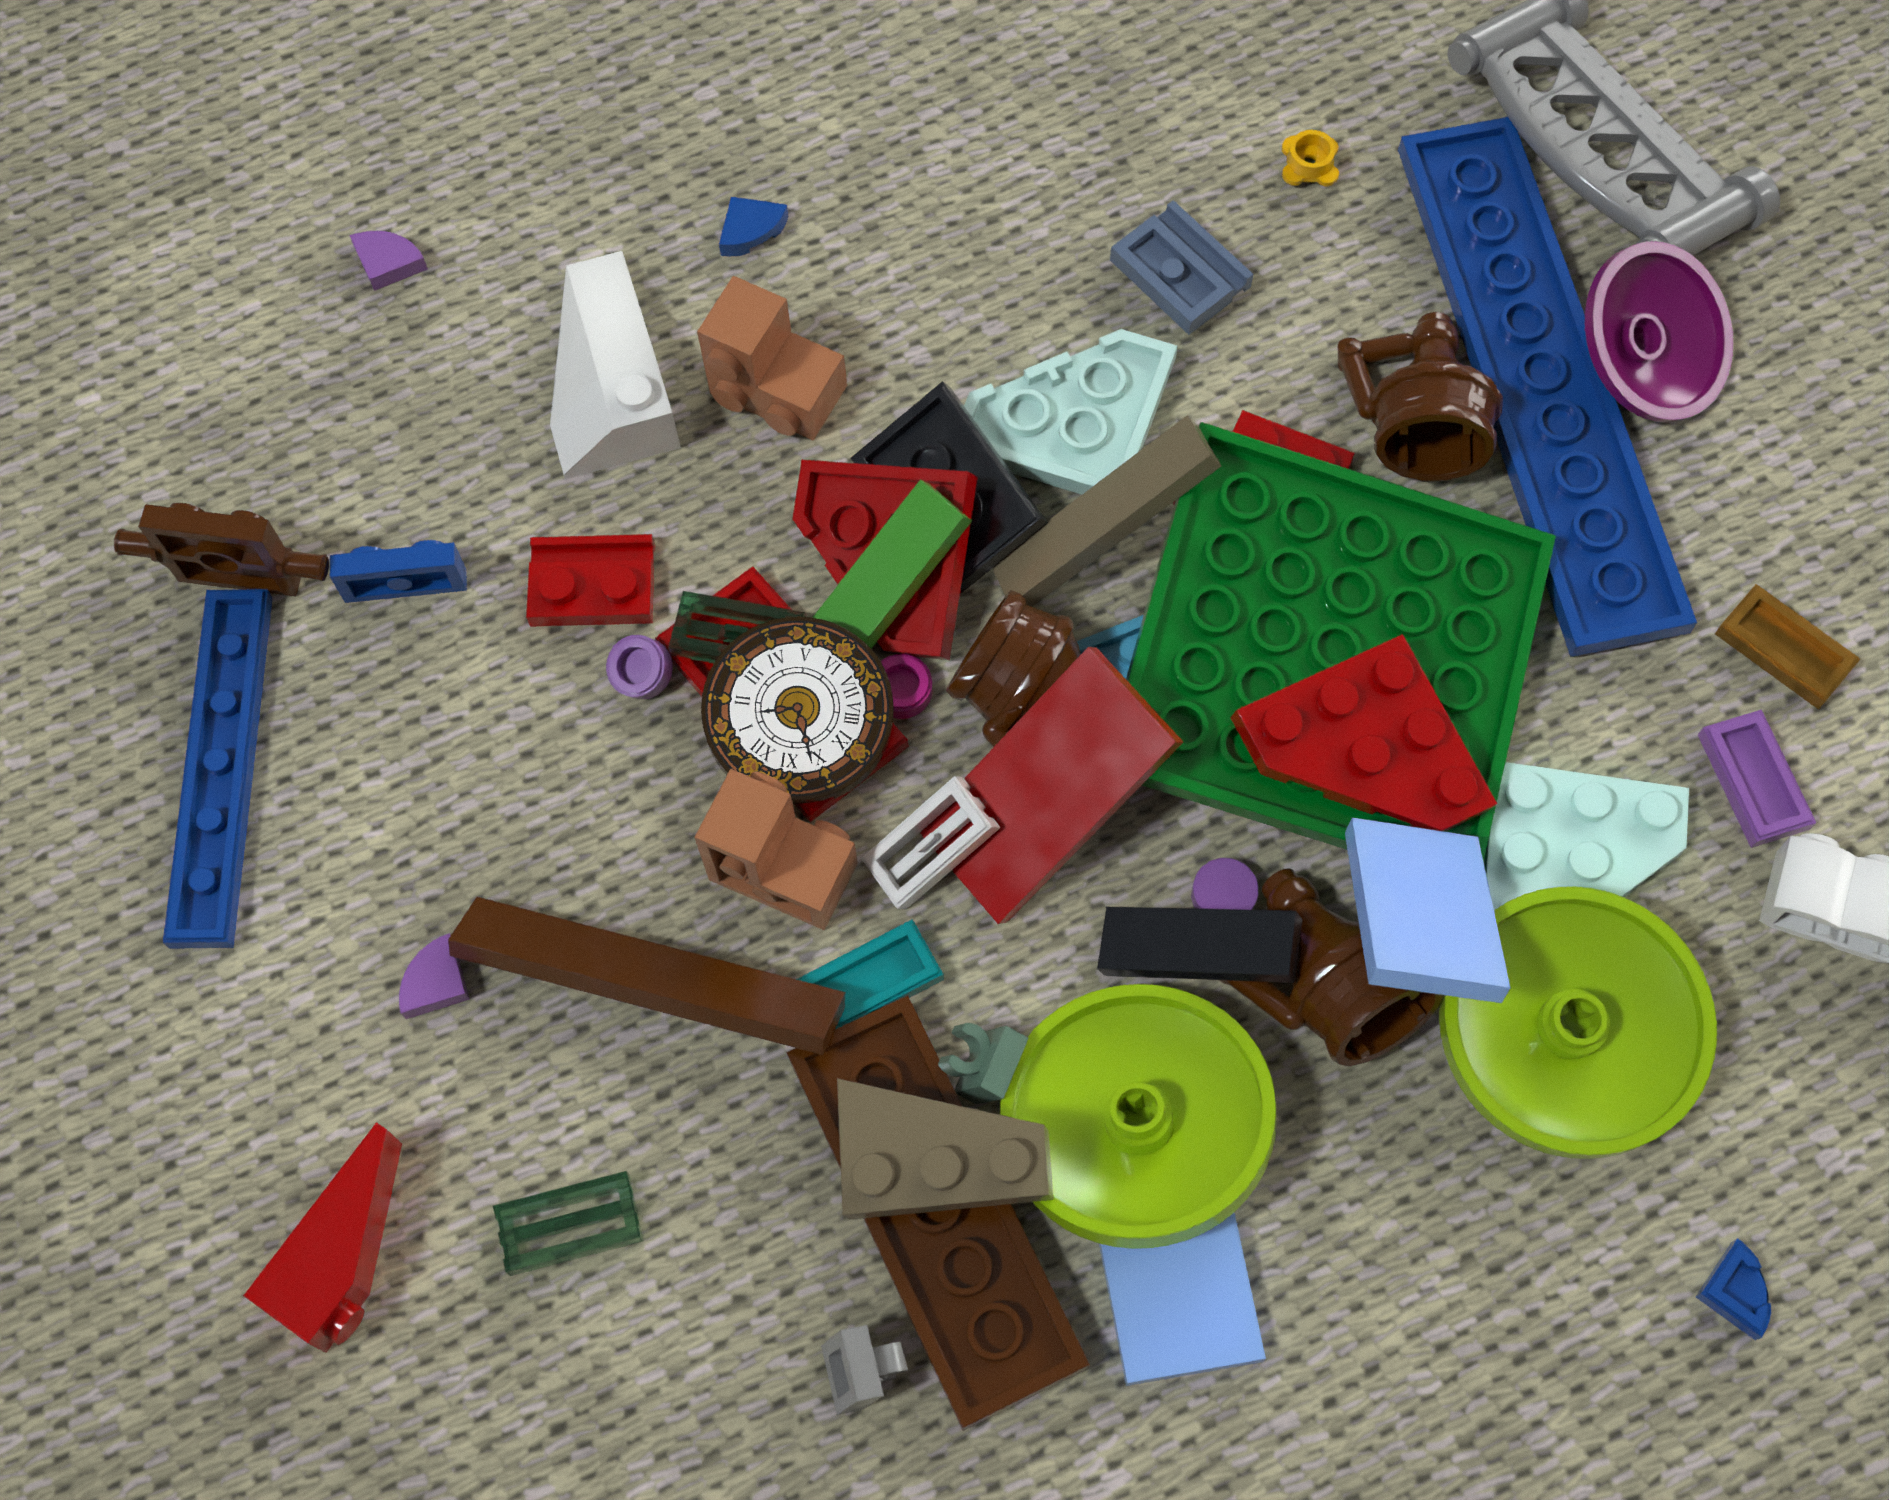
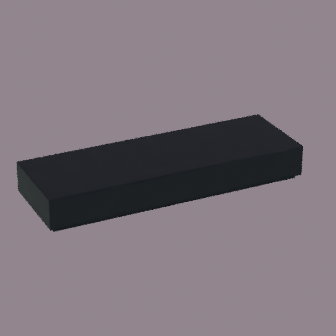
(1200, 944)

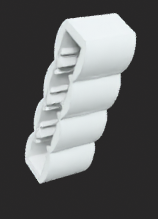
(1830, 896)

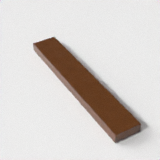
(648, 975)

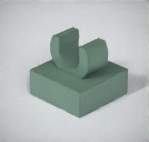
(990, 1062)

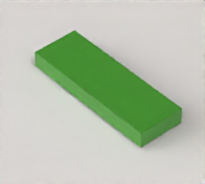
(895, 564)

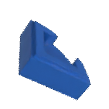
(750, 224)
(1738, 1290)

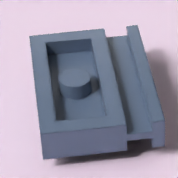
(1181, 267)

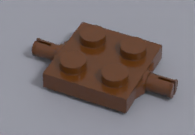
(220, 549)

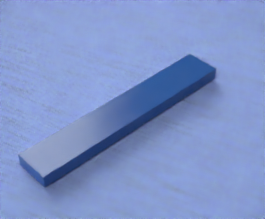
(218, 770)

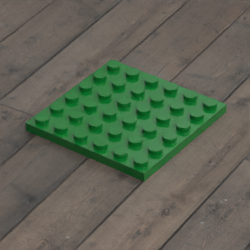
(1307, 564)

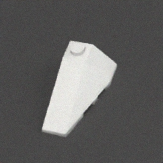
(607, 378)

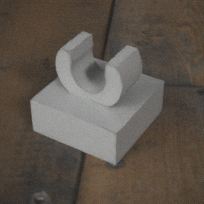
(858, 1368)

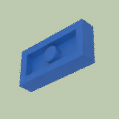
(398, 572)

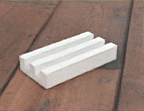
(971, 810)

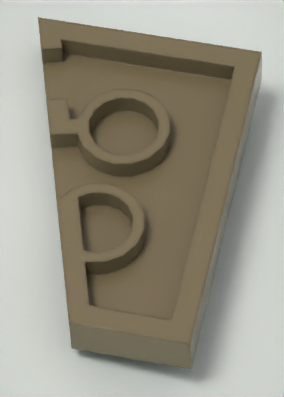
(934, 1155)

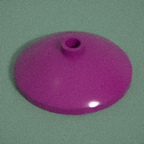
(1659, 331)

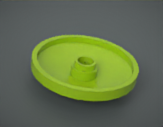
(1596, 1035)
(1149, 1114)

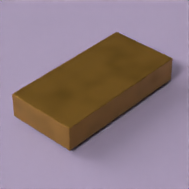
(1787, 646)

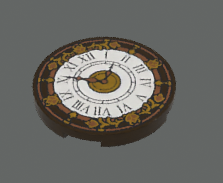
(799, 706)

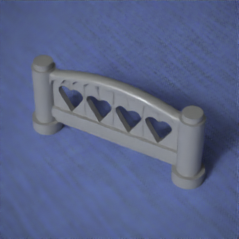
(1544, 32)

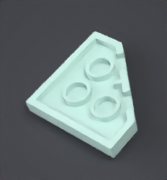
(1077, 413)
(1580, 831)

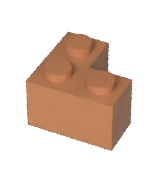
(765, 367)
(770, 855)

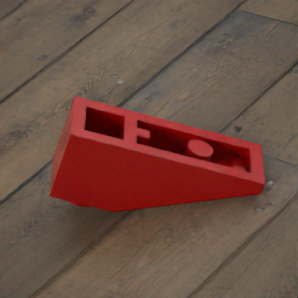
(332, 1254)

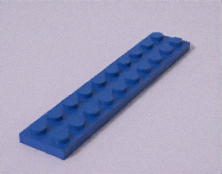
(1558, 421)

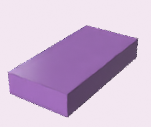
(1756, 778)

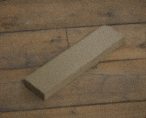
(1108, 512)

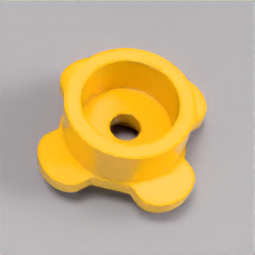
(1310, 145)

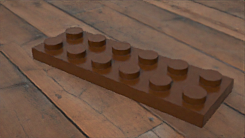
(959, 1272)

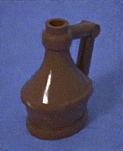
(1428, 416)
(1013, 663)
(1332, 982)

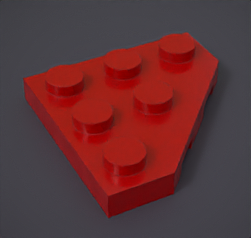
(845, 509)
(1369, 740)

